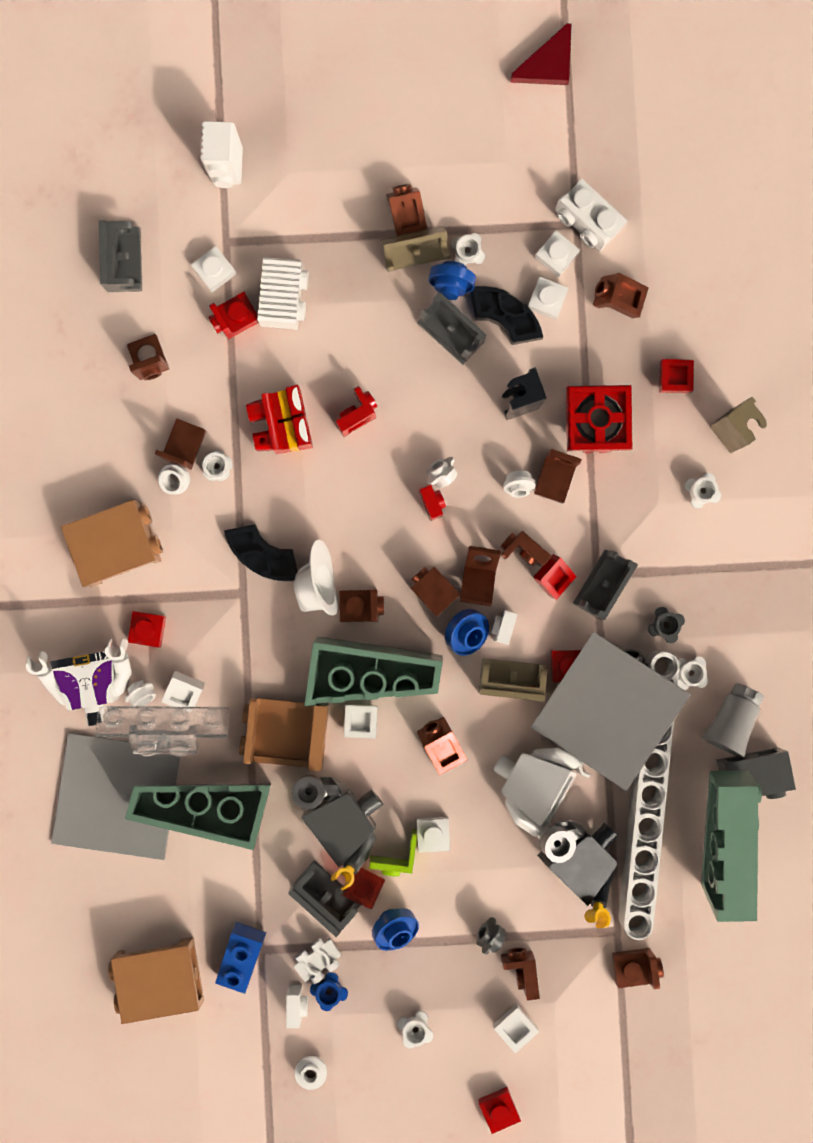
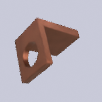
(151, 367)
(183, 444)
(556, 475)
(479, 576)

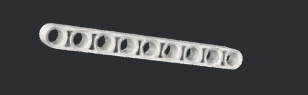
(652, 839)

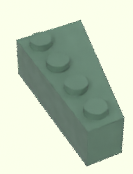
(367, 671)
(208, 811)
(732, 845)

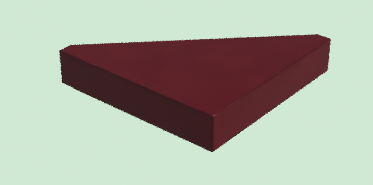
(549, 63)

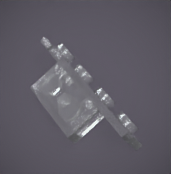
(163, 728)

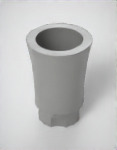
(735, 720)

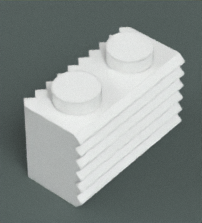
(221, 153)
(281, 293)

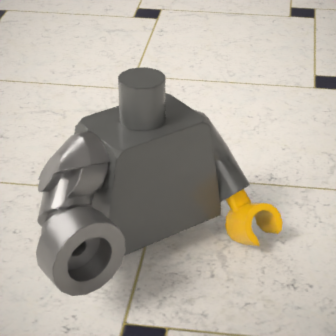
(340, 822)

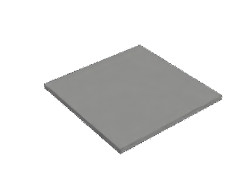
(610, 711)
(97, 793)

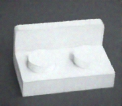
(589, 215)

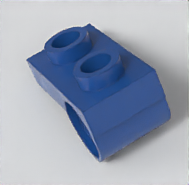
(240, 957)

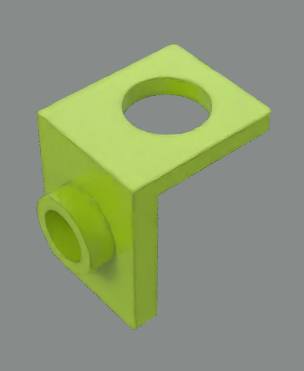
(395, 866)

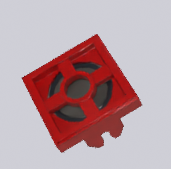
(598, 418)

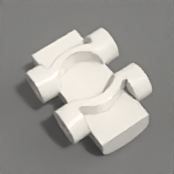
(323, 955)

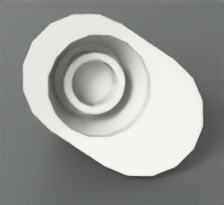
(315, 582)

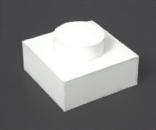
(557, 253)
(214, 269)
(548, 298)
(503, 627)
(182, 691)
(360, 721)
(433, 834)
(295, 1006)
(515, 1028)

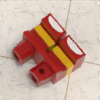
(285, 419)

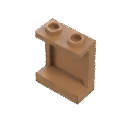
(112, 542)
(284, 733)
(156, 982)

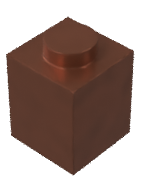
(434, 590)

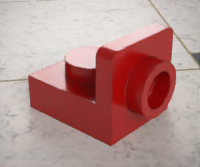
(233, 315)
(355, 418)

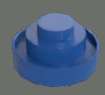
(452, 279)
(467, 632)
(395, 929)

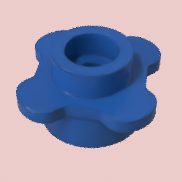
(325, 1000)

